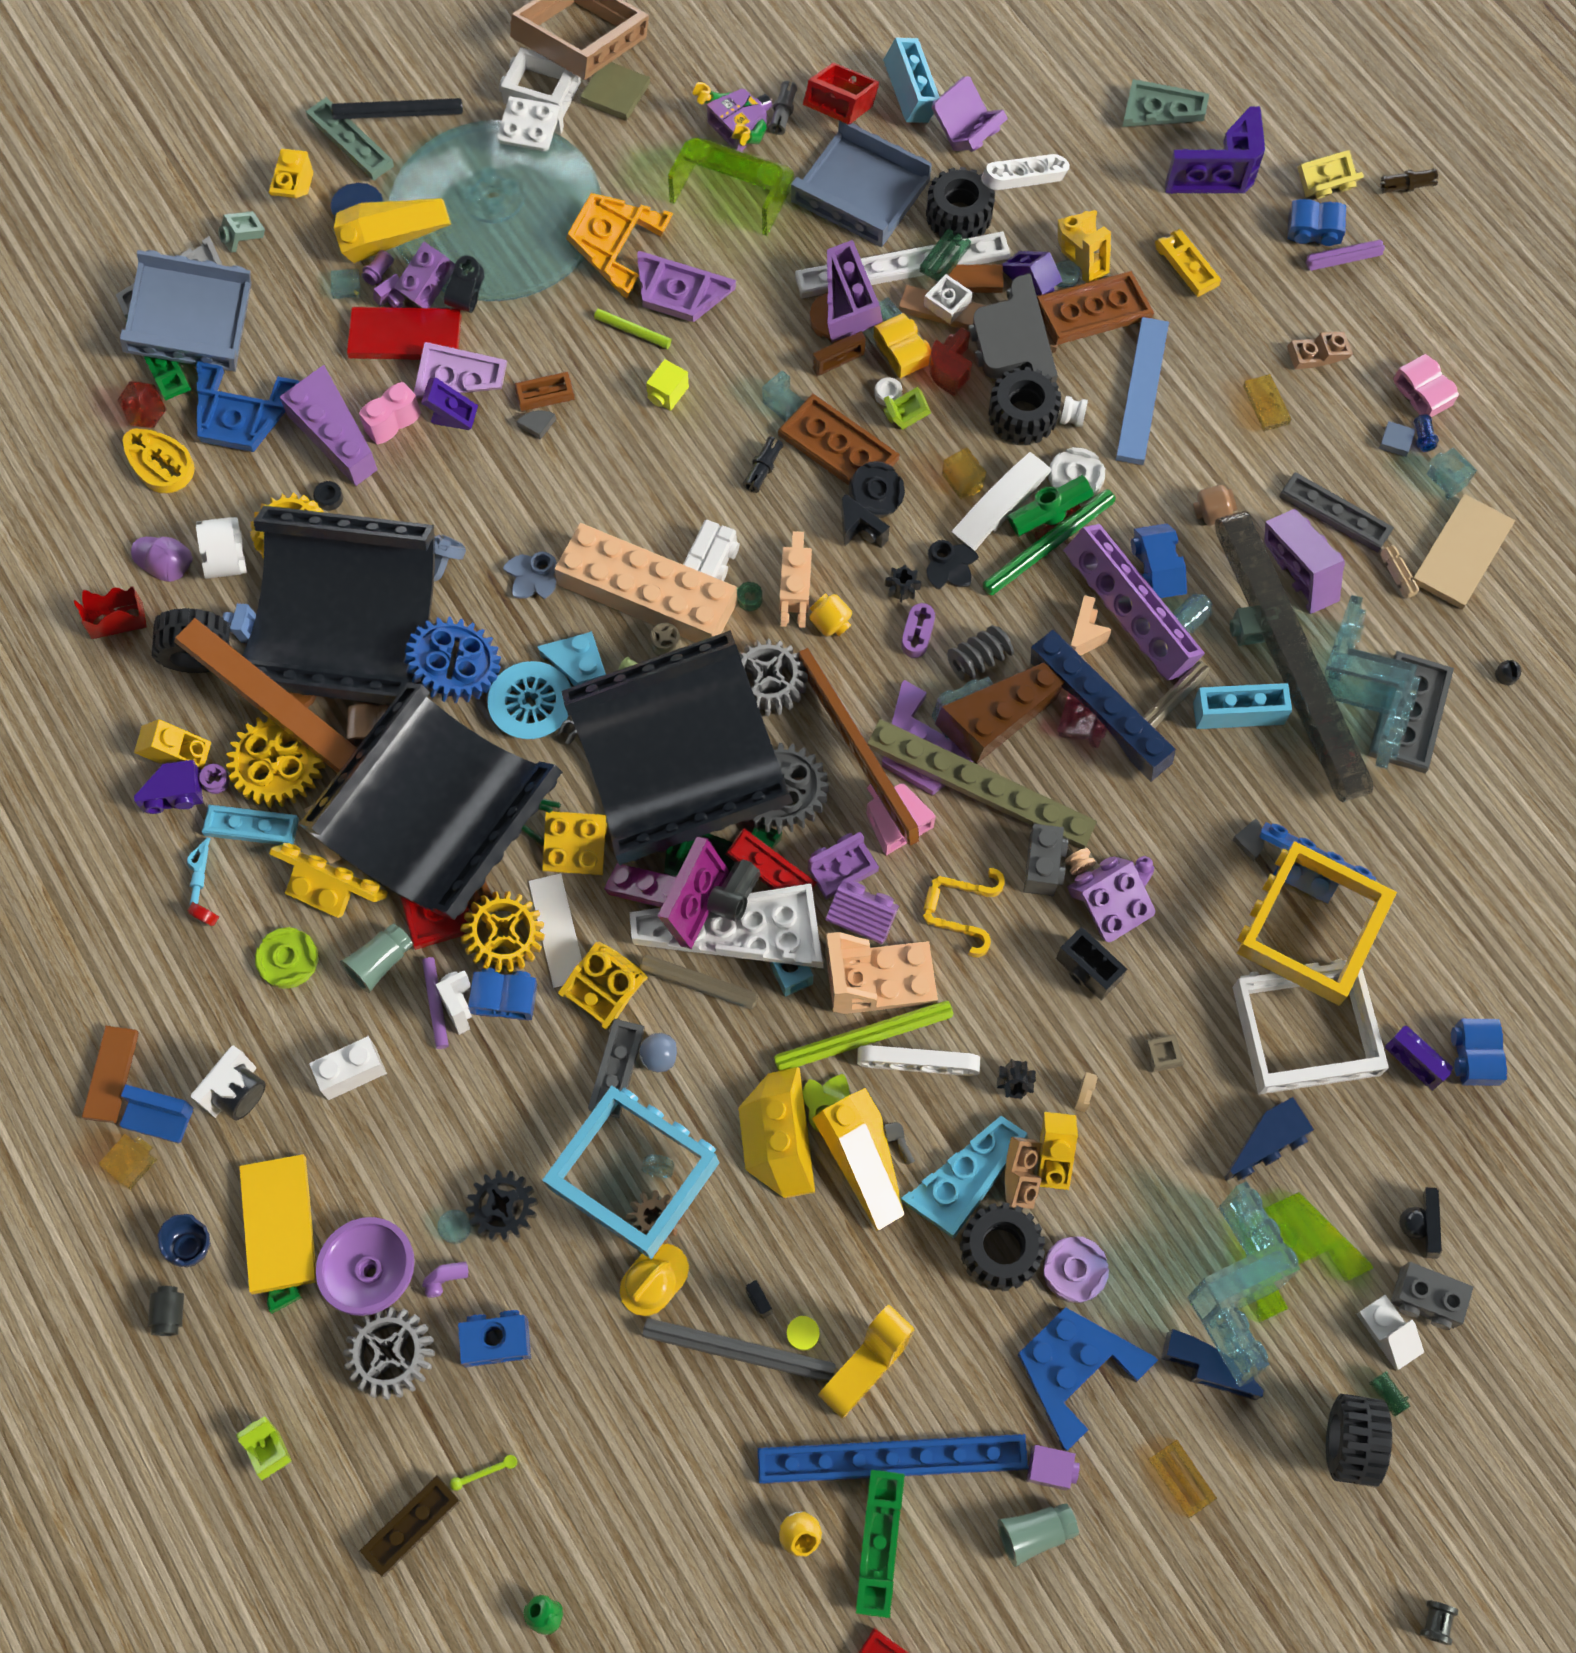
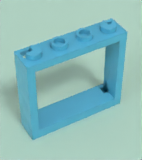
(649, 1243)

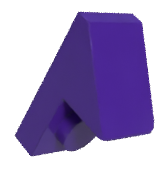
(449, 406)

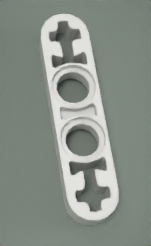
(1001, 176)
(918, 1060)

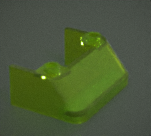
(736, 164)

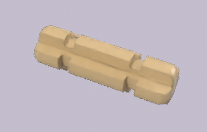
(1399, 571)

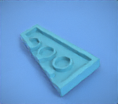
(961, 1184)

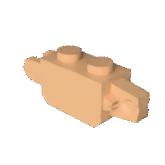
(795, 580)

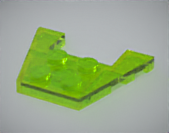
(1309, 1236)

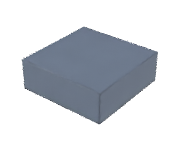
(1397, 439)

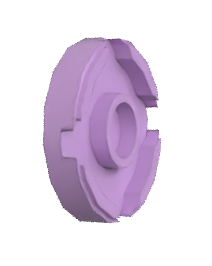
(1075, 1269)

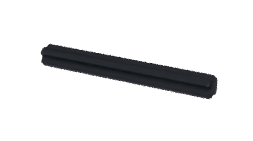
(399, 108)

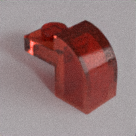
(947, 365)

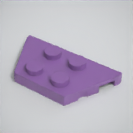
(679, 287)

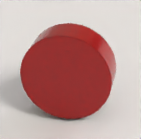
(202, 914)

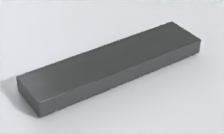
(1336, 512)

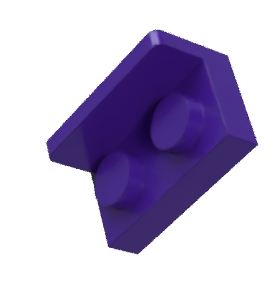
(1419, 1058)

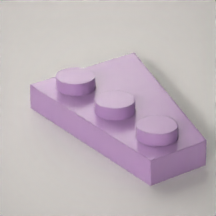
(459, 370)

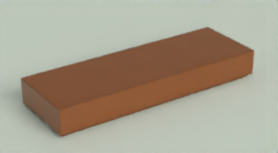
(110, 1074)

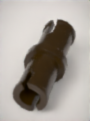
(1409, 180)

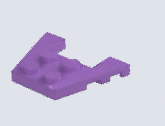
(908, 703)

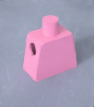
(884, 826)

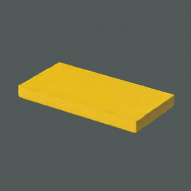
(278, 1224)

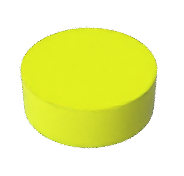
(803, 1333)

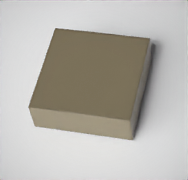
(1163, 1053)

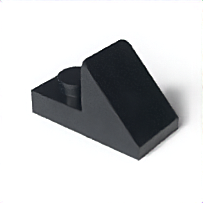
(859, 519)

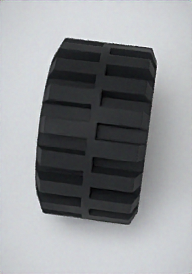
(965, 188)
(1030, 388)
(170, 624)
(1014, 1222)
(1359, 1440)

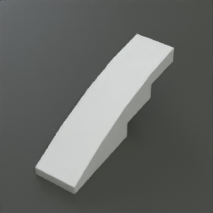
(1001, 500)

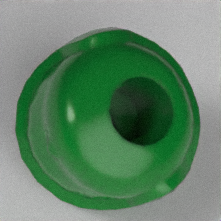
(543, 1615)

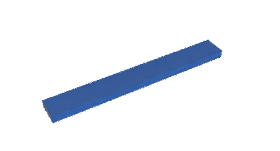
(903, 1457)

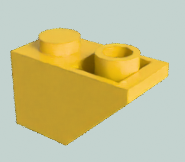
(292, 174)
(171, 744)
(1057, 1150)

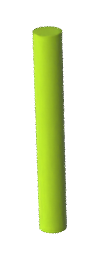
(632, 328)

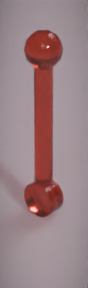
(1041, 532)

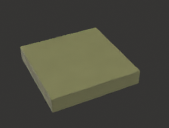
(615, 90)

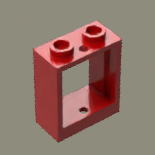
(850, 97)

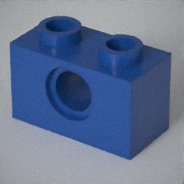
(514, 1344)

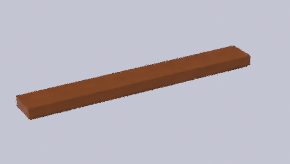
(265, 694)
(860, 749)

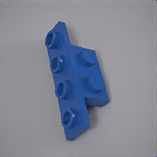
(1300, 876)

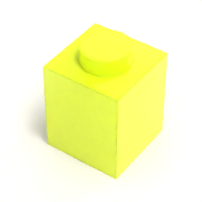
(667, 385)

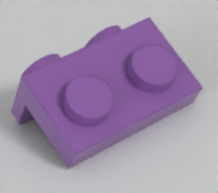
(841, 863)

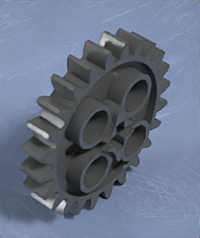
(813, 785)

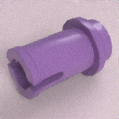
(373, 272)

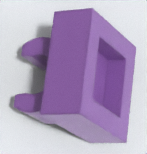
(387, 293)

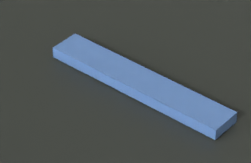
(1142, 391)

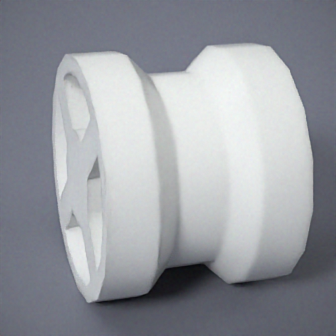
(1073, 411)

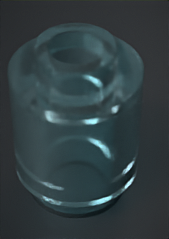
(1194, 612)

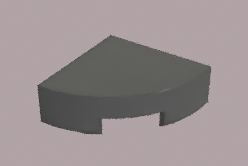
(537, 422)
(1249, 840)

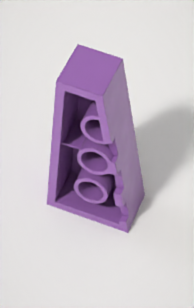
(325, 419)

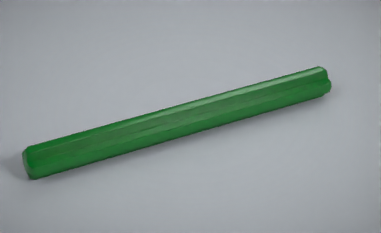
(1048, 542)

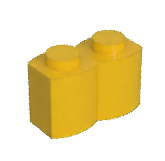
(902, 345)

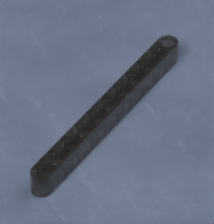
(1294, 657)

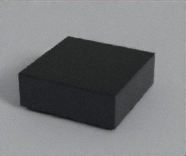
(758, 1299)

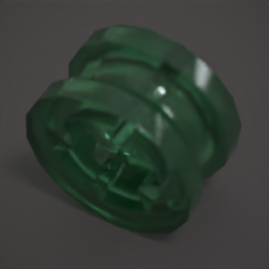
(752, 588)

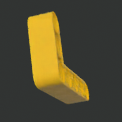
(882, 1345)

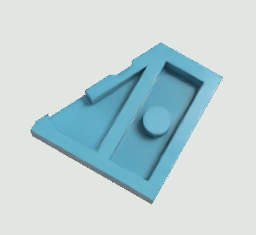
(575, 658)

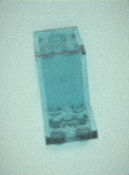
(1372, 681)
(1223, 1293)

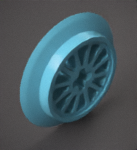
(522, 674)

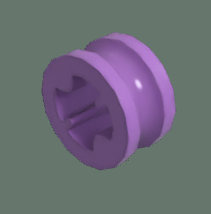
(214, 770)

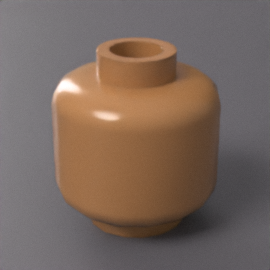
(1214, 503)

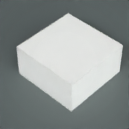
(948, 299)

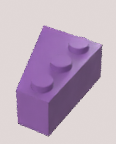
(850, 294)
(1307, 557)

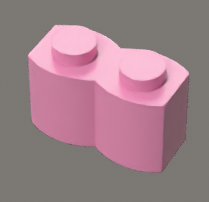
(1426, 386)
(390, 413)

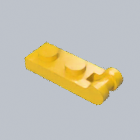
(1188, 262)

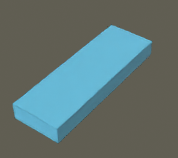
(250, 825)

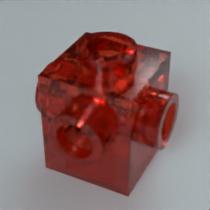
(141, 404)

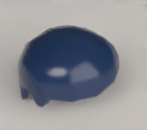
(183, 1240)

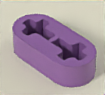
(912, 629)

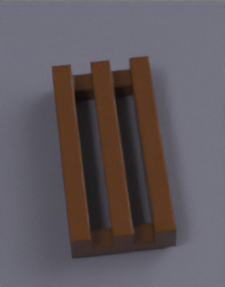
(839, 353)

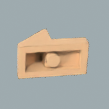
(1087, 634)

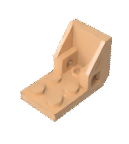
(878, 976)

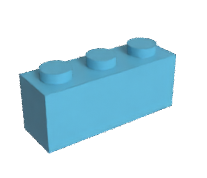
(911, 79)
(1242, 706)

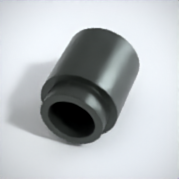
(166, 1311)

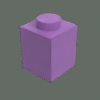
(1052, 1468)

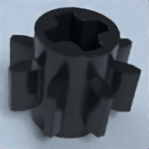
(902, 591)
(1016, 1079)

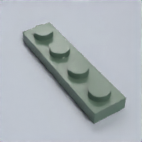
(350, 140)

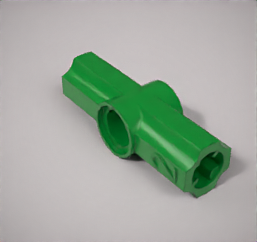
(1050, 505)

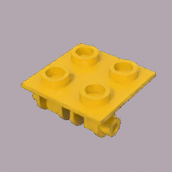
(574, 842)

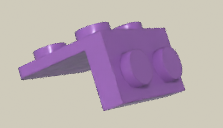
(965, 116)
(1113, 897)

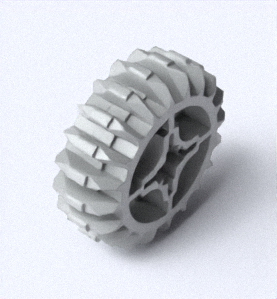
(782, 691)
(411, 1370)

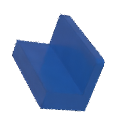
(155, 1114)

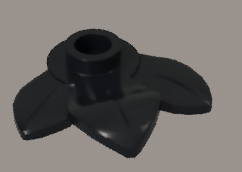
(951, 568)

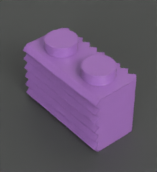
(862, 911)

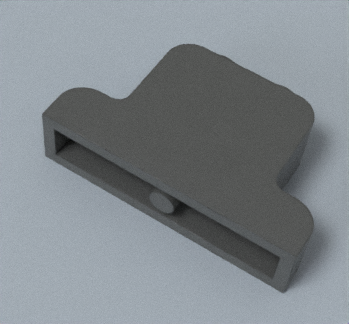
(1012, 333)

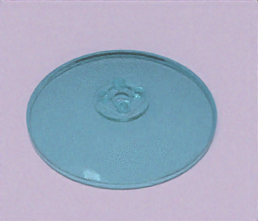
(513, 235)

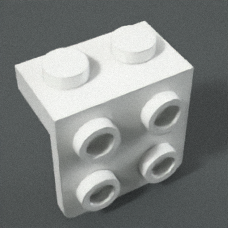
(530, 124)

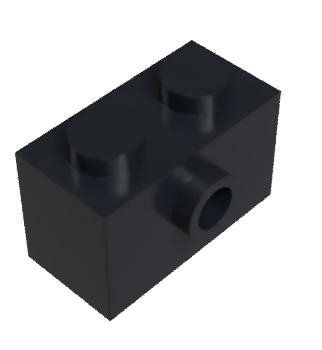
(1091, 964)

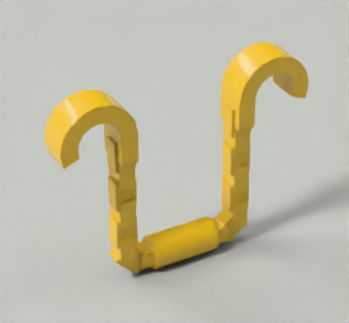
(932, 899)

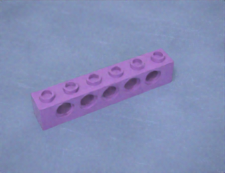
(1146, 605)

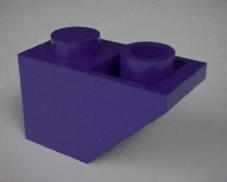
(171, 787)

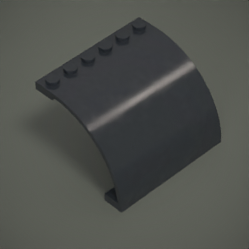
(340, 602)
(677, 747)
(428, 804)

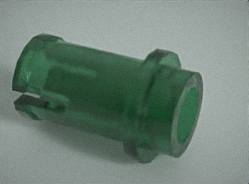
(1390, 1394)

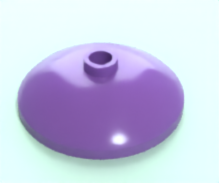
(349, 1257)

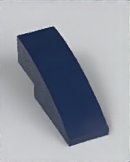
(1207, 1364)

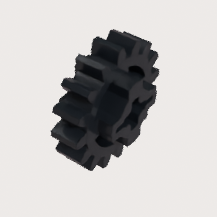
(491, 1212)

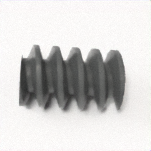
(979, 650)

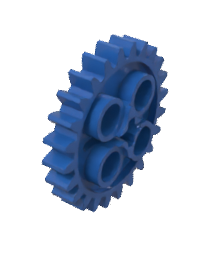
(426, 653)

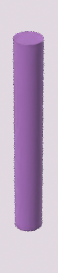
(435, 1003)

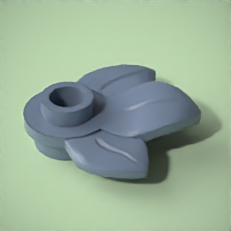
(530, 578)

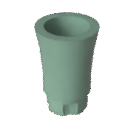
(377, 957)
(1036, 1532)

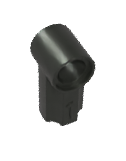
(732, 897)

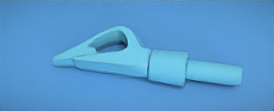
(198, 868)

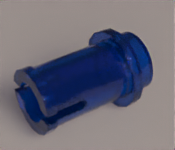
(1427, 439)

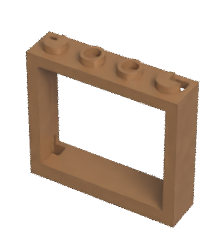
(630, 30)

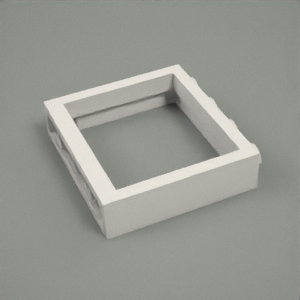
(1372, 1066)

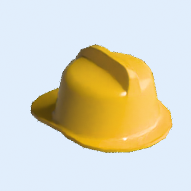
(654, 1281)

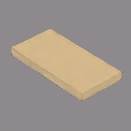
(1463, 551)

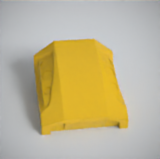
(603, 983)

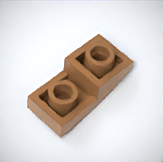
(1324, 350)
(1020, 1182)

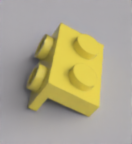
(1328, 173)

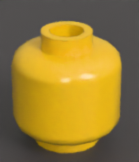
(830, 615)

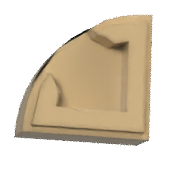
(1087, 1086)

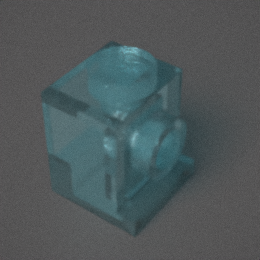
(1451, 472)

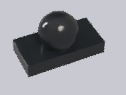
(1425, 1222)

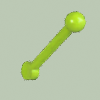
(509, 1462)

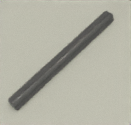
(739, 1350)

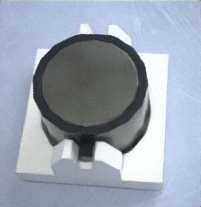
(230, 1086)

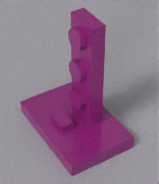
(681, 897)

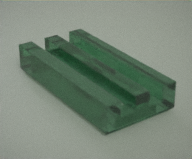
(955, 241)

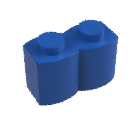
(1316, 222)
(503, 995)
(1480, 1052)

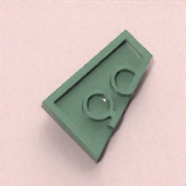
(1163, 104)

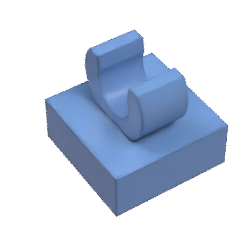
(241, 621)

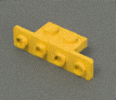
(323, 884)

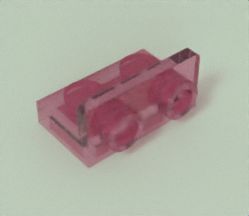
(1080, 723)

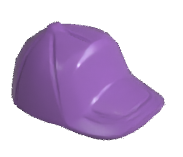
(161, 557)

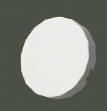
(1075, 463)

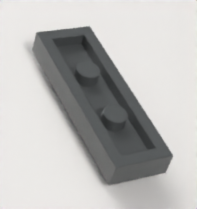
(617, 1061)

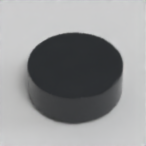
(328, 495)

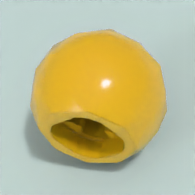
(800, 1534)

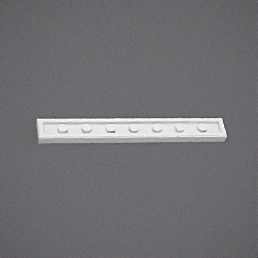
(907, 263)

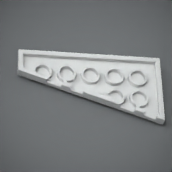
(774, 928)

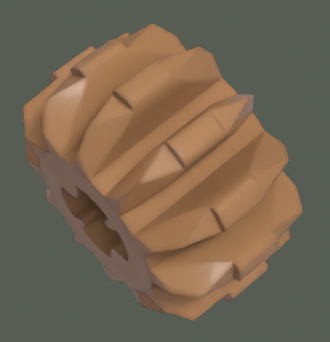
(649, 1207)

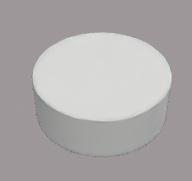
(887, 387)

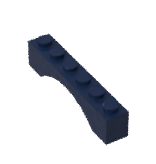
(1135, 735)

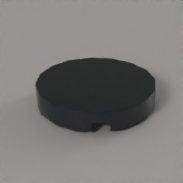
(877, 488)

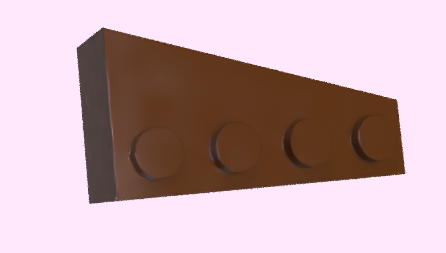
(997, 712)

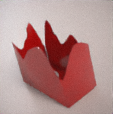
(115, 621)

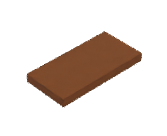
(1094, 307)
(833, 439)

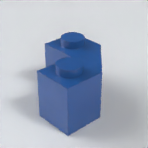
(1162, 567)

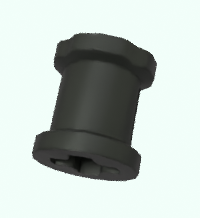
(1439, 1622)

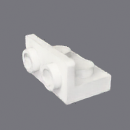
(453, 991)

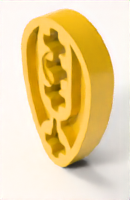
(149, 470)

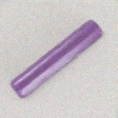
(1345, 255)

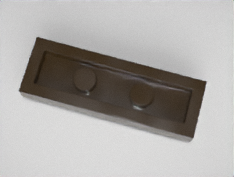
(410, 1526)

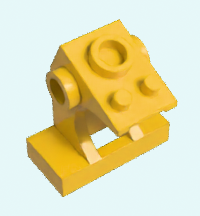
(1079, 240)

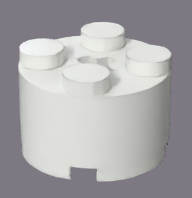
(221, 547)

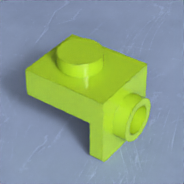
(907, 408)
(264, 1447)

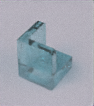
(780, 397)

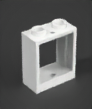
(537, 63)

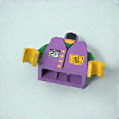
(735, 114)

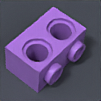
(425, 276)

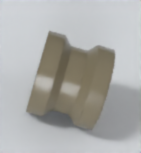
(665, 633)

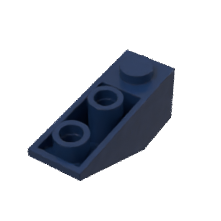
(1275, 1131)

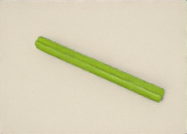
(863, 1036)

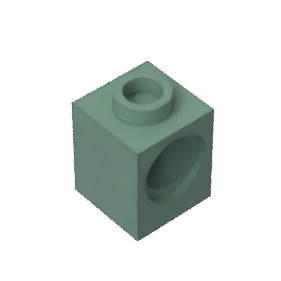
(1245, 627)

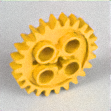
(277, 783)

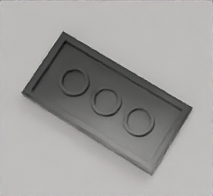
(1425, 717)

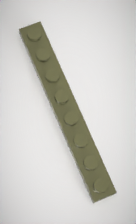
(979, 782)

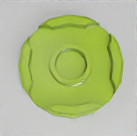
(286, 958)

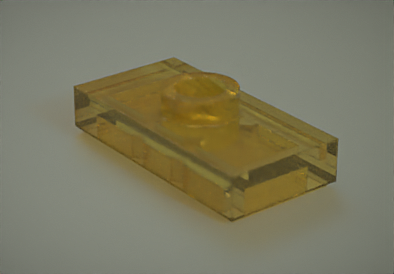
(1267, 402)

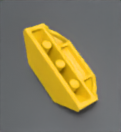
(777, 1134)

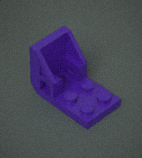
(1221, 170)

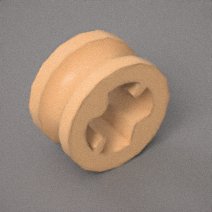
(1080, 861)

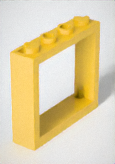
(1293, 970)

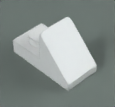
(1393, 1335)

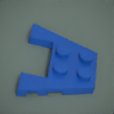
(233, 418)
(1066, 1357)

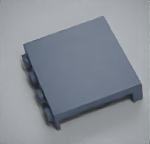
(862, 183)
(187, 310)

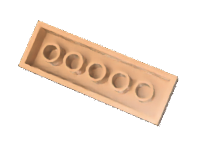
(645, 584)

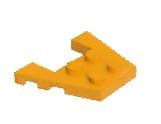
(603, 230)

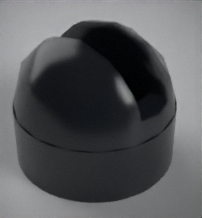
(1504, 674)

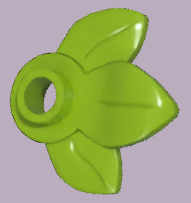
(821, 1097)

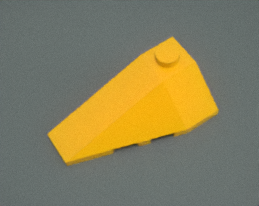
(385, 225)
(861, 1149)

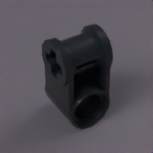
(464, 288)

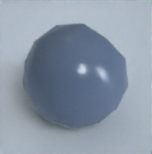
(658, 1052)

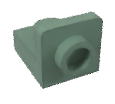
(239, 227)

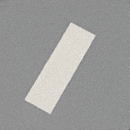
(560, 936)

